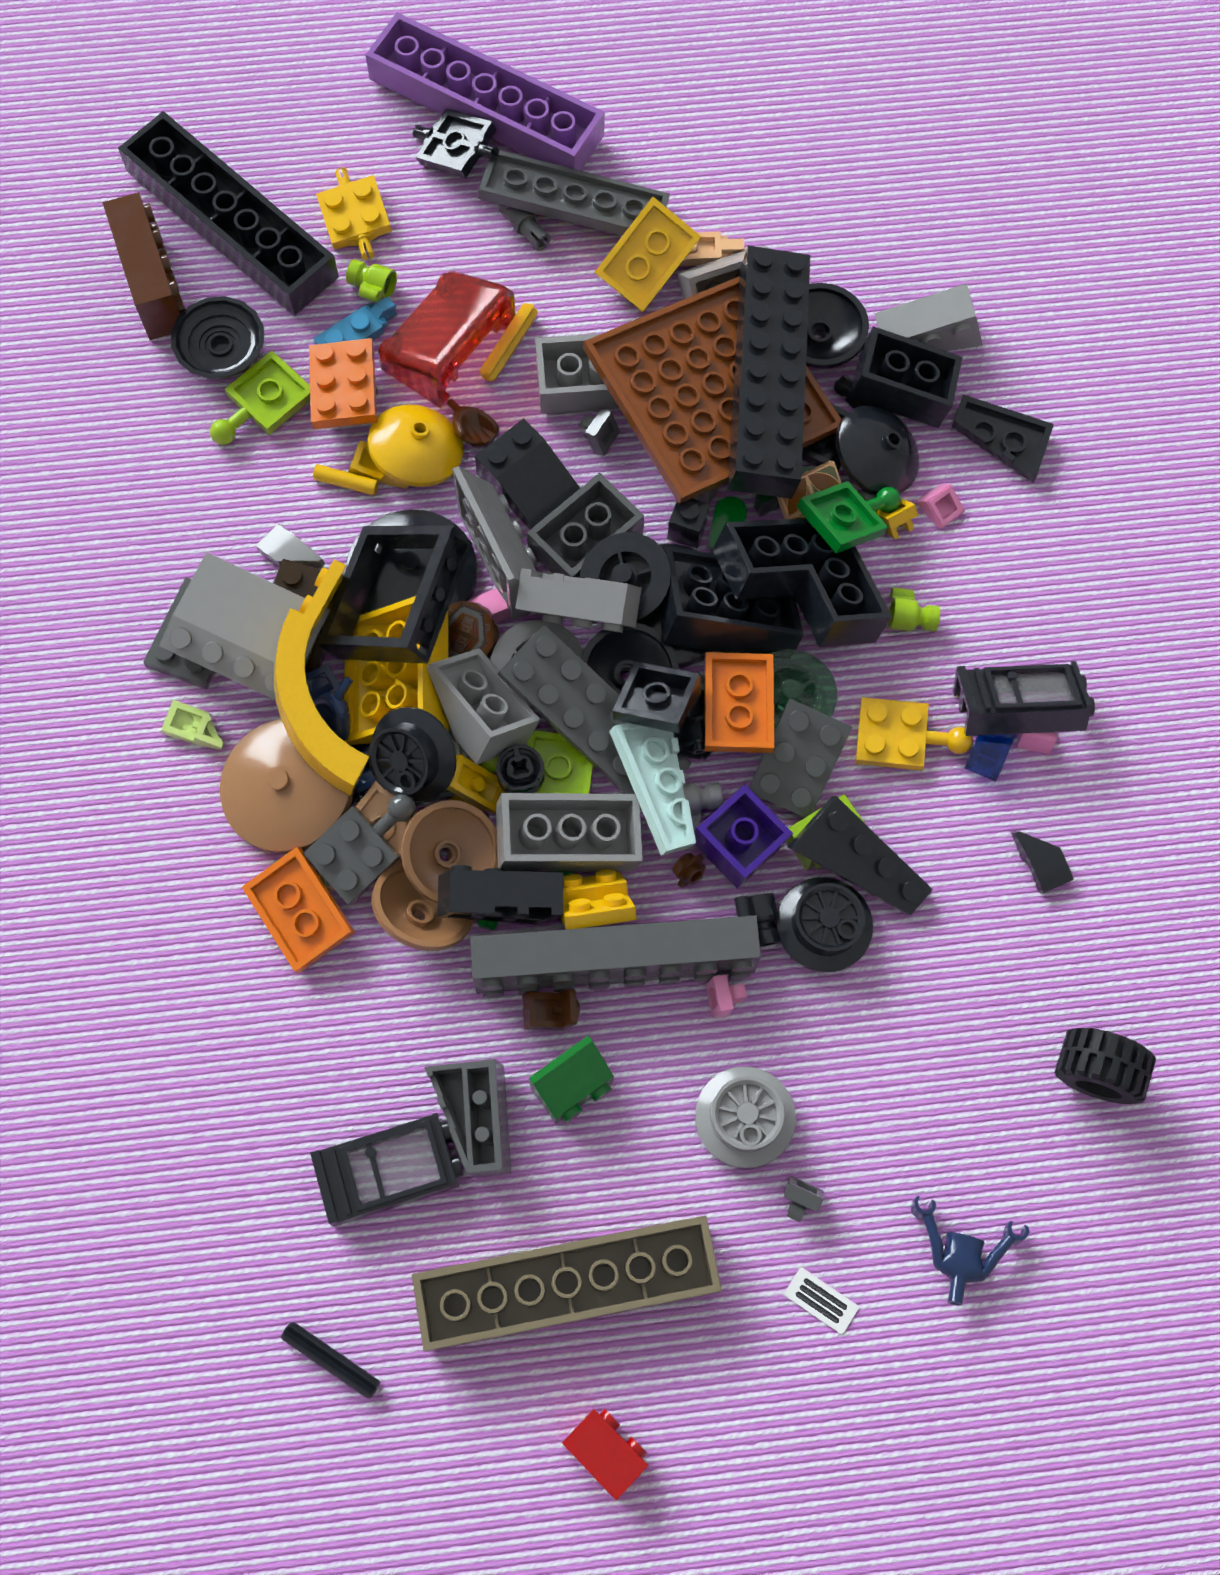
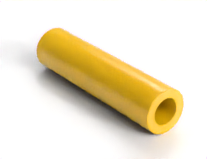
(345, 479)

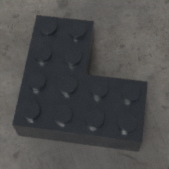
(796, 561)

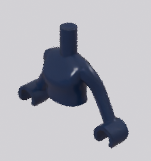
(963, 1252)

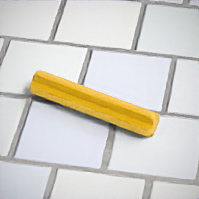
(508, 342)

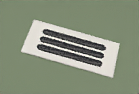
(821, 1300)

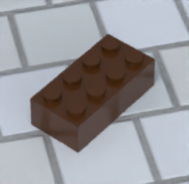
(145, 263)

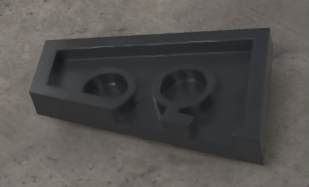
(1005, 434)

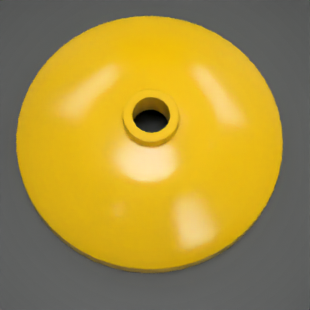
(412, 456)

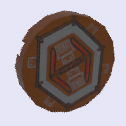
(471, 628)

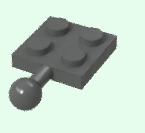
(354, 850)

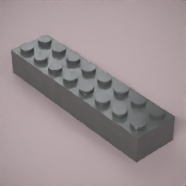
(615, 955)

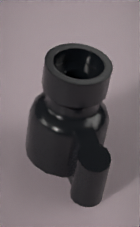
(766, 910)

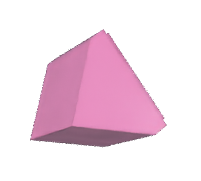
(1037, 741)

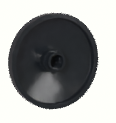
(404, 569)

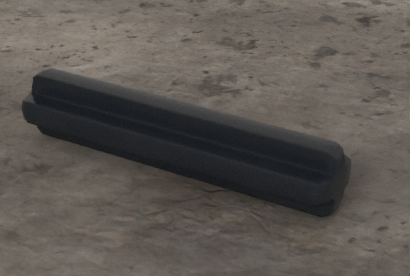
(330, 1360)

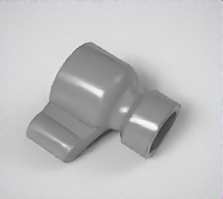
(701, 798)

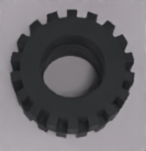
(1105, 1065)

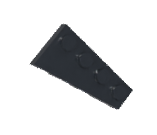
(854, 852)

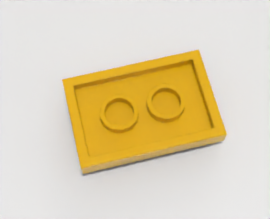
(647, 254)

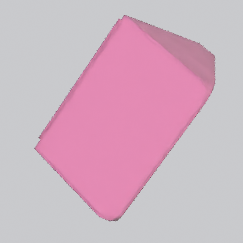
(941, 505)
(495, 603)

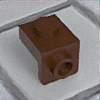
(550, 1010)

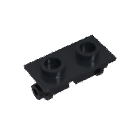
(692, 735)

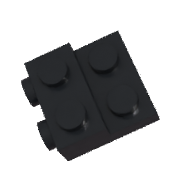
(657, 697)

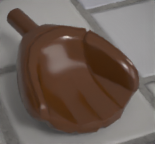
(473, 425)

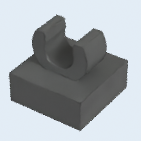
(600, 430)
(802, 1196)

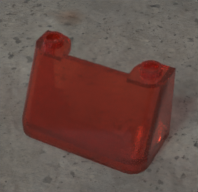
(445, 333)

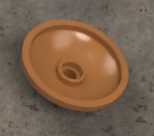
(450, 826)
(400, 904)

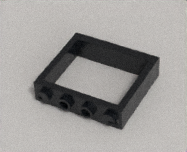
(429, 604)

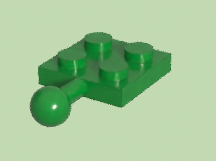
(845, 516)

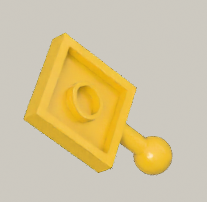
(896, 734)

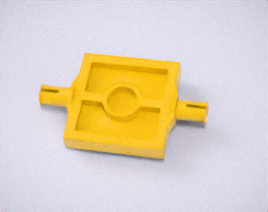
(354, 213)

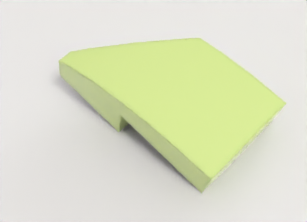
(191, 726)

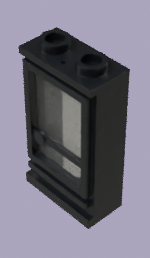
(1023, 699)
(386, 1169)

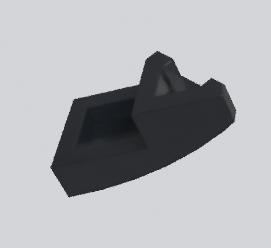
(1044, 860)

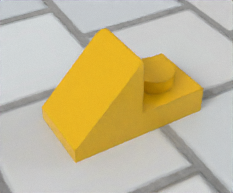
(475, 785)

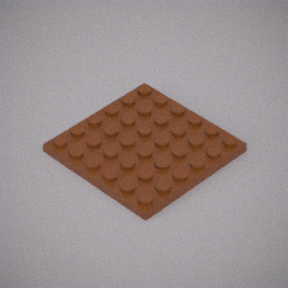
(677, 387)

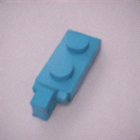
(362, 324)

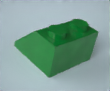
(572, 1081)

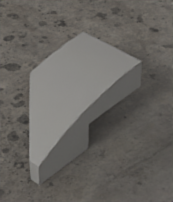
(282, 544)

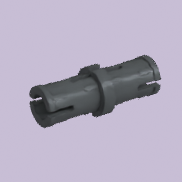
(526, 225)

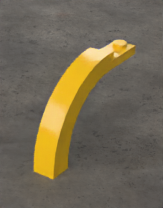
(307, 730)

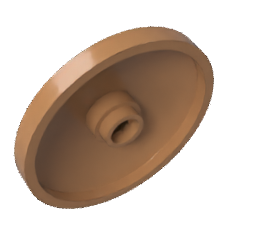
(274, 793)

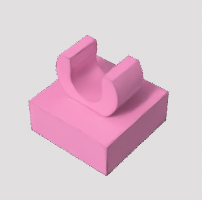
(723, 996)

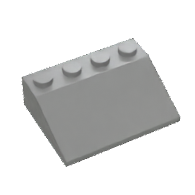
(493, 535)
(233, 623)

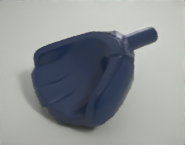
(335, 710)

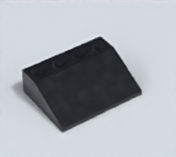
(706, 615)

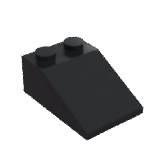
(526, 473)

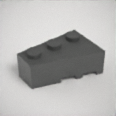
(476, 1113)

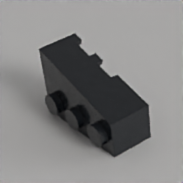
(500, 895)

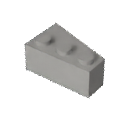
(939, 320)
(578, 599)

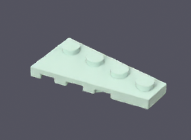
(658, 783)

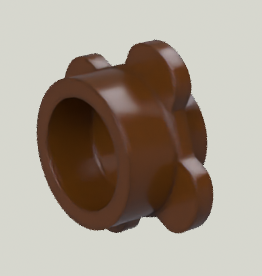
(689, 869)

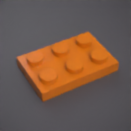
(342, 384)
(739, 702)
(298, 910)

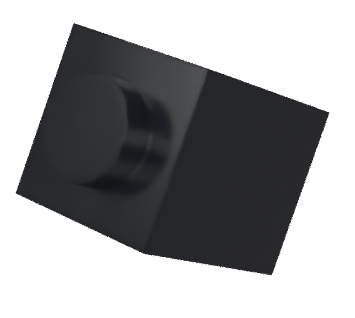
(688, 522)

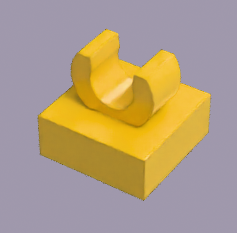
(901, 516)

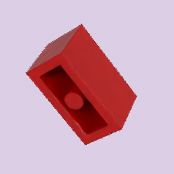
(606, 1453)

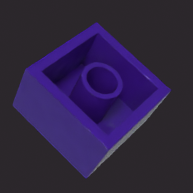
(741, 836)

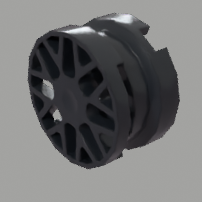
(520, 770)

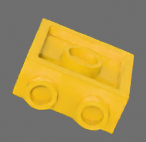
(596, 900)

